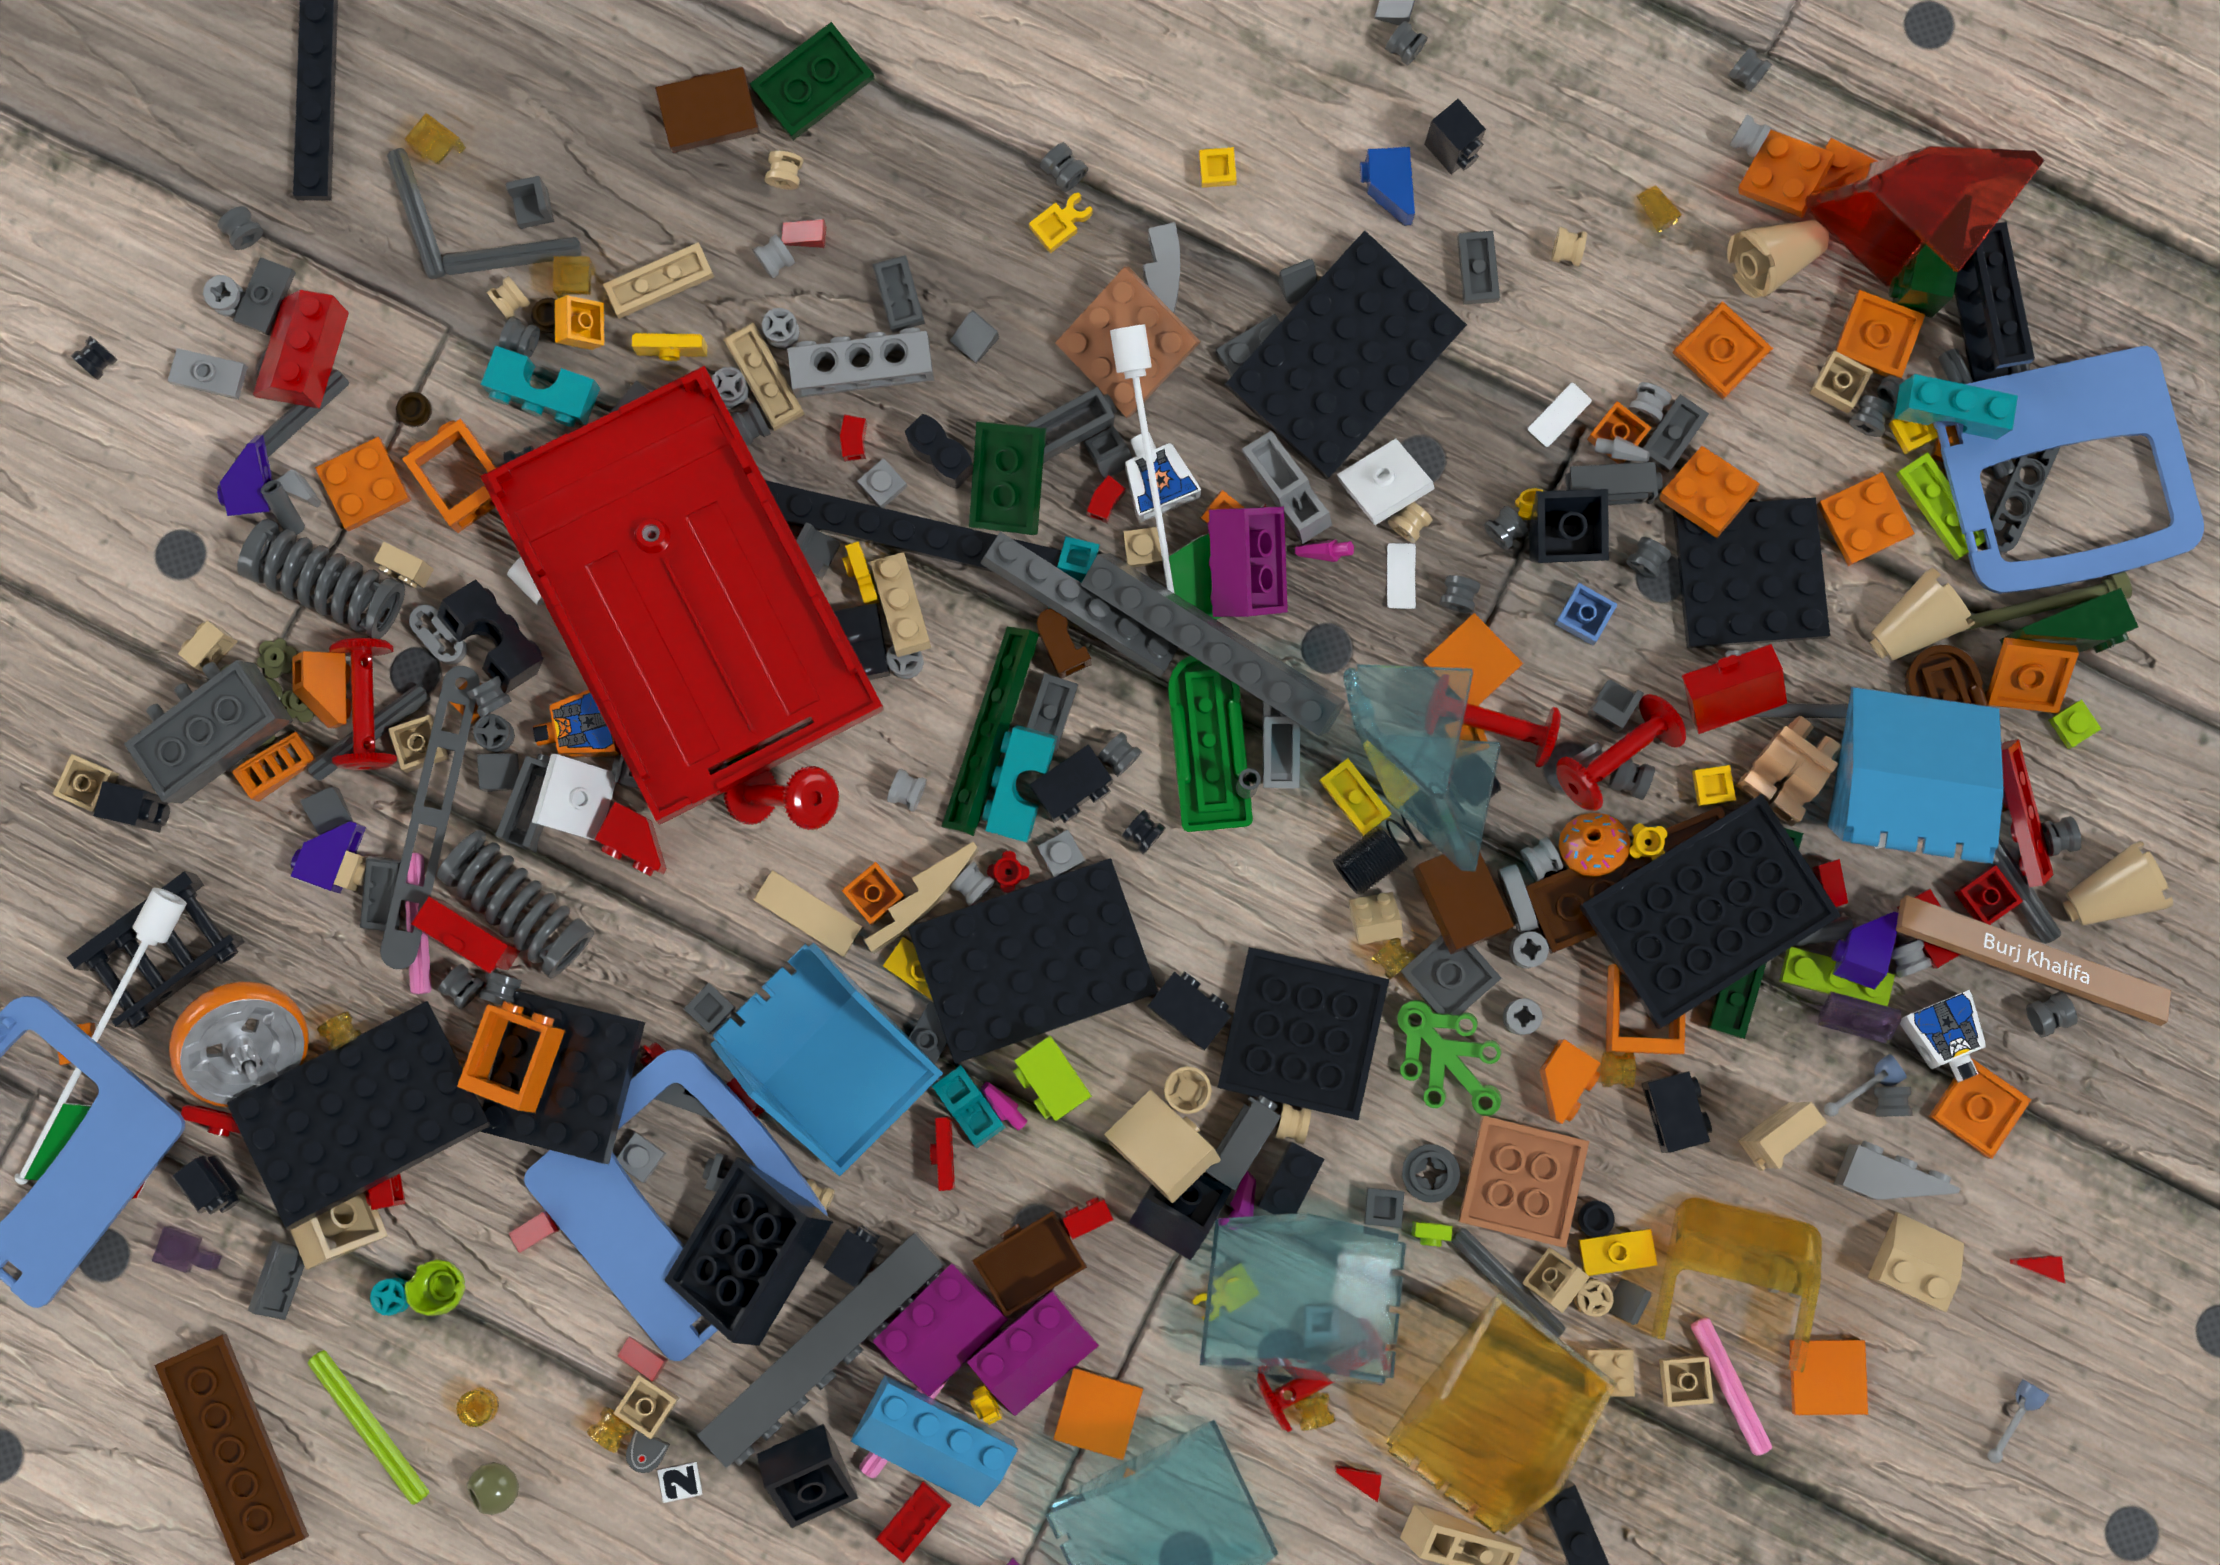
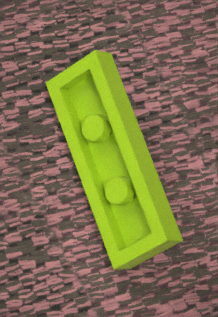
(1935, 500)
(1816, 972)

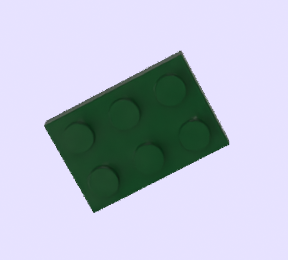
(812, 81)
(1007, 477)

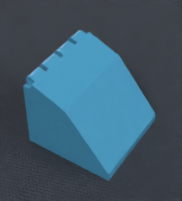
(1919, 773)
(824, 1059)

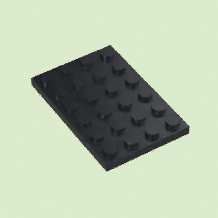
(1345, 355)
(1709, 911)
(1032, 960)
(357, 1115)

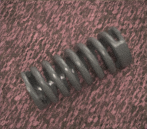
(328, 575)
(457, 872)

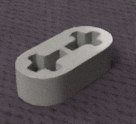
(431, 639)
(1517, 898)

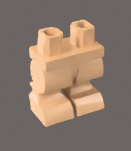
(1799, 761)

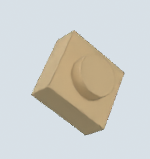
(1142, 547)
(351, 871)

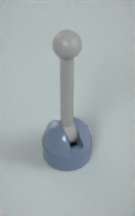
(1886, 1072)
(2029, 1399)

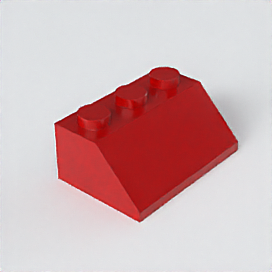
(302, 349)

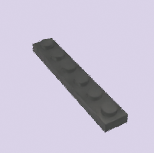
(1078, 604)

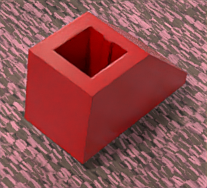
(633, 836)

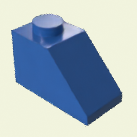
(1390, 181)

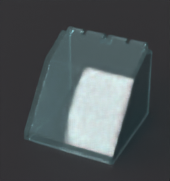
(1411, 736)
(1303, 1298)
(1165, 1509)

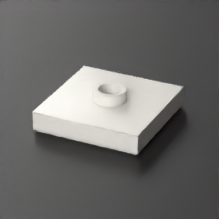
(1385, 481)
(574, 797)

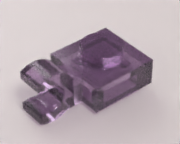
(182, 1251)

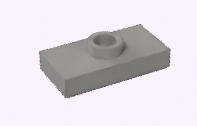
(207, 373)

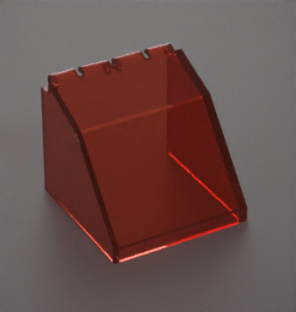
(1918, 197)

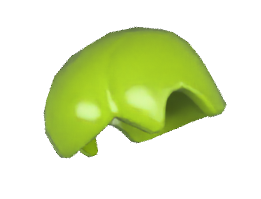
(435, 1288)

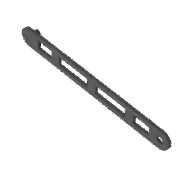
(397, 946)

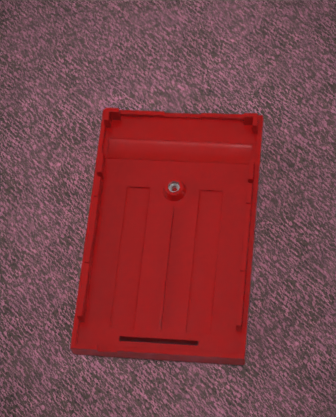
(681, 594)

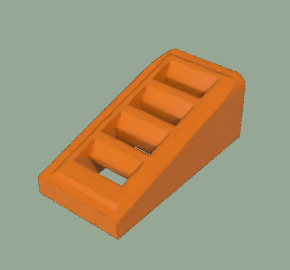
(268, 756)

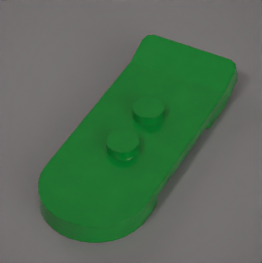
(1207, 747)

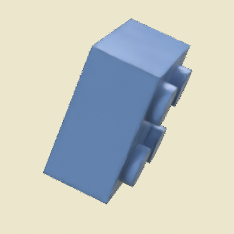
(1586, 614)

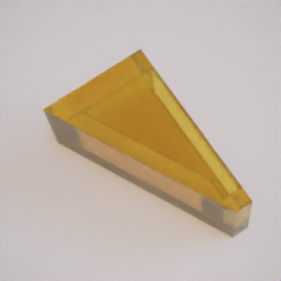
(1659, 208)

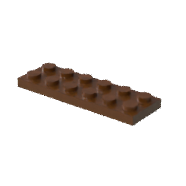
(1560, 895)
(231, 1451)

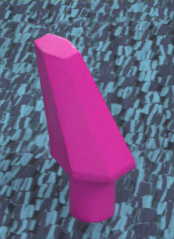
(1325, 550)
(1004, 1106)
(1244, 1197)

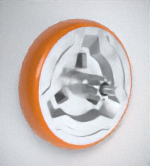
(220, 1017)

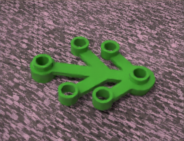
(1445, 1053)

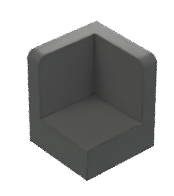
(530, 202)
(817, 548)
(1614, 706)

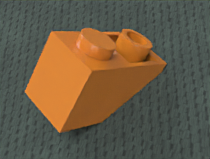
(321, 685)
(1565, 1077)

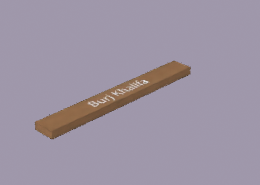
(2033, 960)

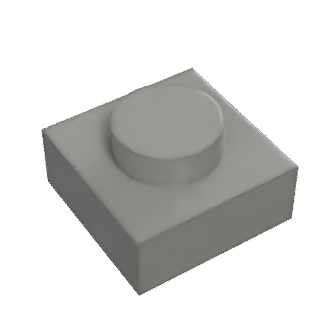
(882, 483)
(1061, 853)
(640, 1157)

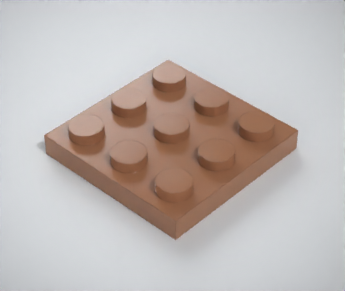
(1120, 305)
(1523, 1181)

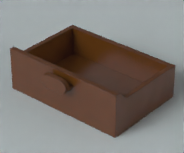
(707, 109)
(1462, 902)
(1029, 1262)

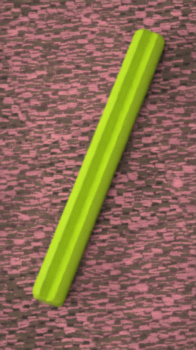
(368, 1427)

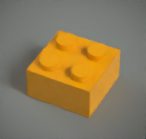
(579, 322)

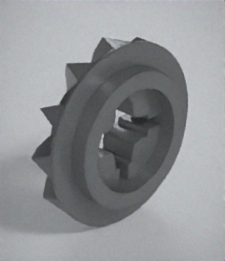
(1440, 1159)

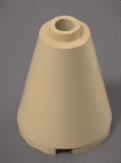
(1774, 254)
(1921, 618)
(2119, 889)

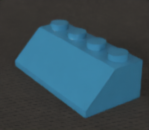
(934, 1441)

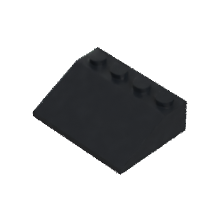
(747, 1253)

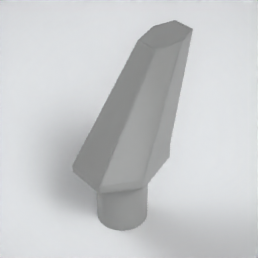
(1621, 449)

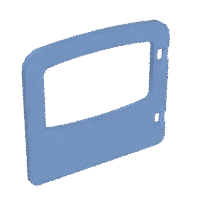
(2067, 406)
(95, 1171)
(617, 1225)

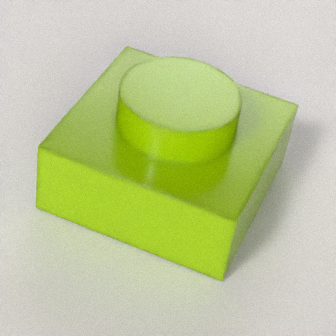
(2074, 724)
(1431, 1233)

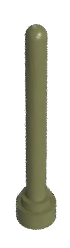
(2040, 605)

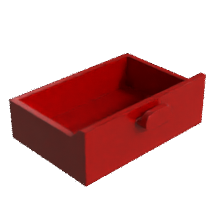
(1735, 688)
(465, 935)

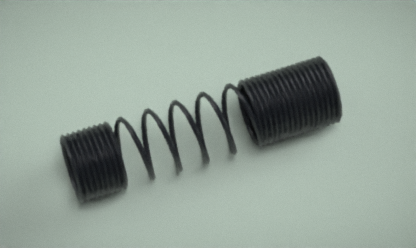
(1377, 855)

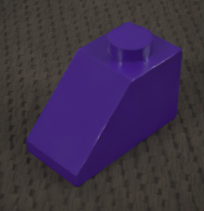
(243, 482)
(322, 856)
(1866, 951)

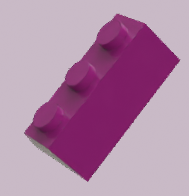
(1248, 561)
(940, 1329)
(1032, 1353)

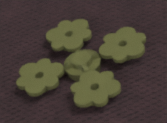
(273, 670)

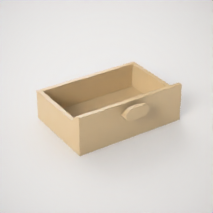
(1781, 1134)
(1162, 1145)

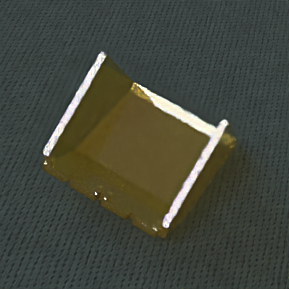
(1502, 1417)

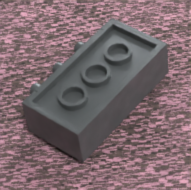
(207, 730)

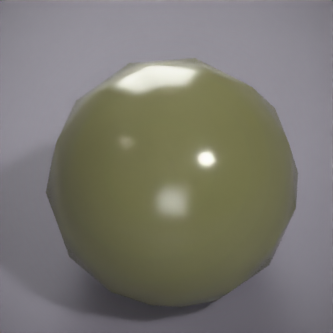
(493, 1488)

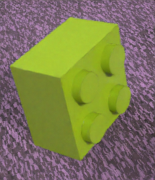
(1052, 1079)

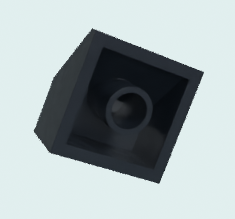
(1569, 526)
(1186, 1220)
(806, 1476)

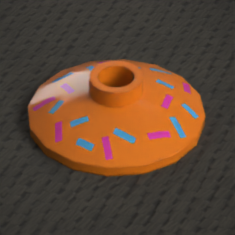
(1597, 856)

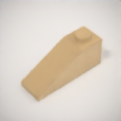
(1455, 1542)

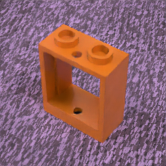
(473, 506)
(486, 1046)
(1673, 1046)

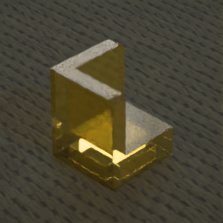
(432, 140)
(572, 275)

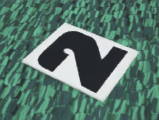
(679, 1482)

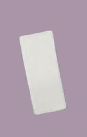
(1559, 415)
(1401, 576)

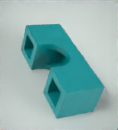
(568, 399)
(1979, 409)
(1009, 812)

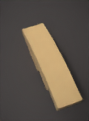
(932, 887)

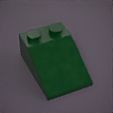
(1924, 283)
(2093, 624)

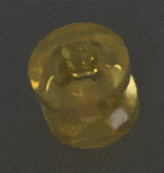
(1393, 957)
(338, 1030)
(1618, 1069)
(485, 1405)
(1315, 1411)
(609, 1430)

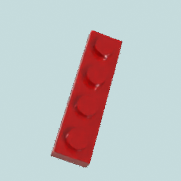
(2025, 824)

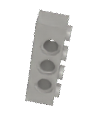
(845, 377)

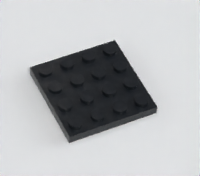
(1756, 578)
(1303, 1033)
(585, 1085)

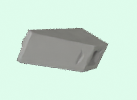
(1880, 1177)

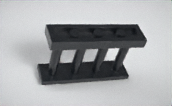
(1993, 308)
(121, 935)

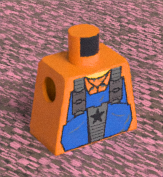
(577, 729)

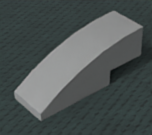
(1164, 272)
(1287, 486)
(1280, 749)

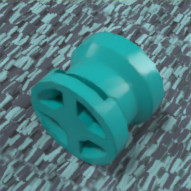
(383, 1296)

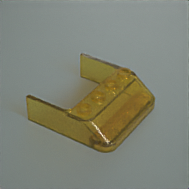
(1746, 1249)

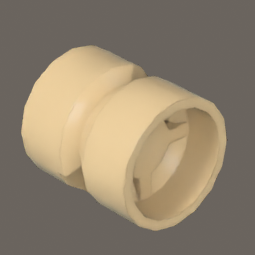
(1187, 1090)

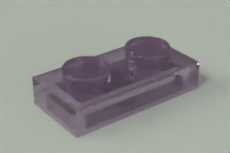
(1859, 1017)

